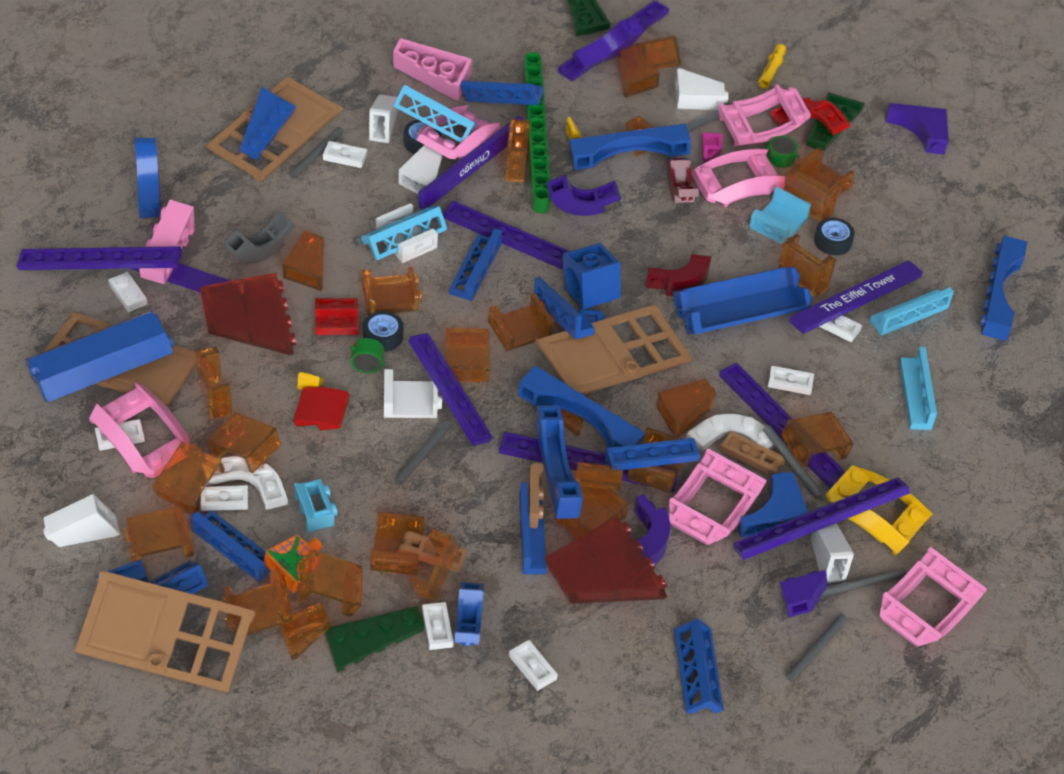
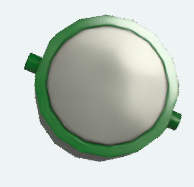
(782, 151)
(367, 355)

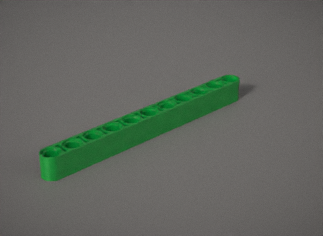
(538, 143)

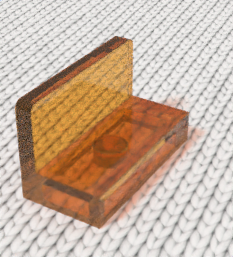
(598, 476)

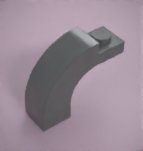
(263, 244)

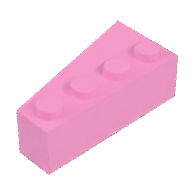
(433, 67)
(172, 230)

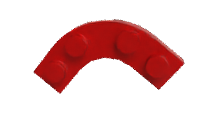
(821, 110)

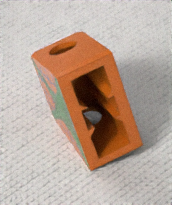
(287, 557)

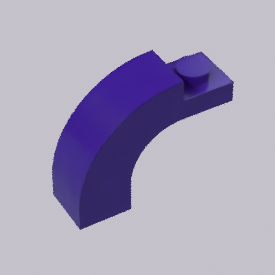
(582, 201)
(657, 525)

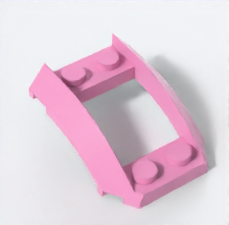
(736, 114)
(447, 147)
(763, 184)
(125, 407)
(725, 472)
(946, 575)

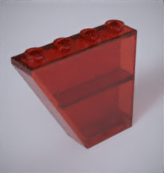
(250, 312)
(606, 567)

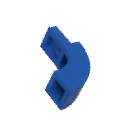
(469, 613)

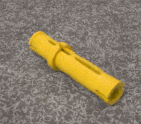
(774, 61)

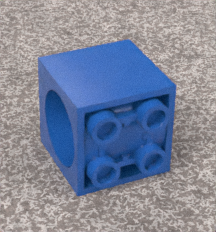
(591, 275)

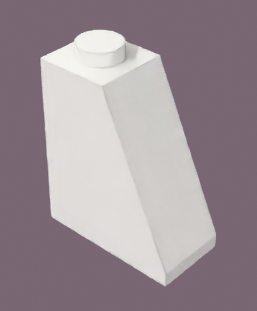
(698, 91)
(382, 118)
(421, 169)
(81, 523)
(832, 553)

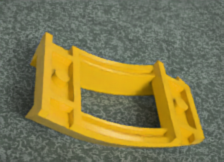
(894, 535)

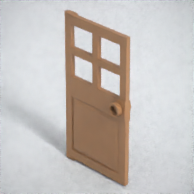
(309, 117)
(603, 358)
(161, 376)
(141, 621)

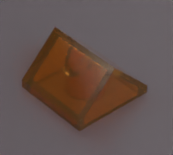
(661, 52)

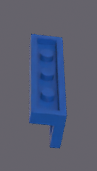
(502, 92)
(479, 269)
(562, 311)
(652, 454)
(531, 538)
(230, 548)
(184, 578)
(706, 667)

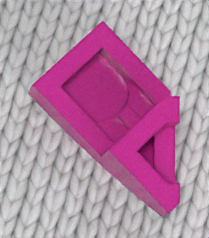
(711, 145)

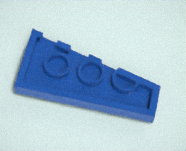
(266, 121)

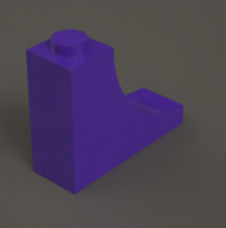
(610, 44)
(925, 122)

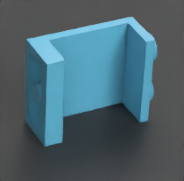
(781, 216)

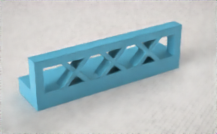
(433, 105)
(408, 222)
(911, 311)
(918, 391)

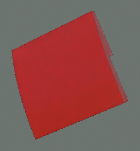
(336, 316)
(321, 407)

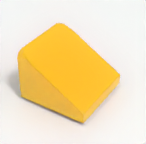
(572, 130)

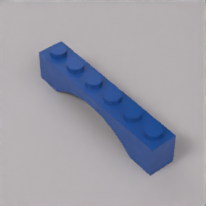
(668, 140)
(999, 315)
(543, 389)
(564, 489)

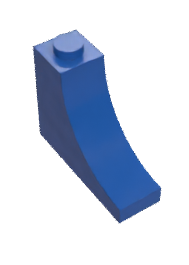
(148, 177)
(784, 504)

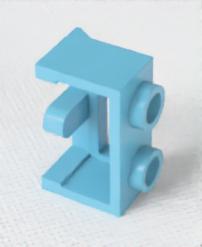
(315, 519)

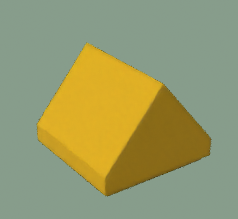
(309, 380)

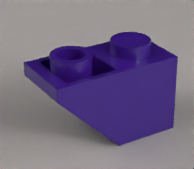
(803, 592)

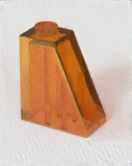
(636, 72)
(306, 261)
(685, 405)

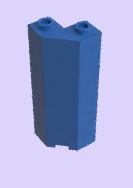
(741, 300)
(99, 356)

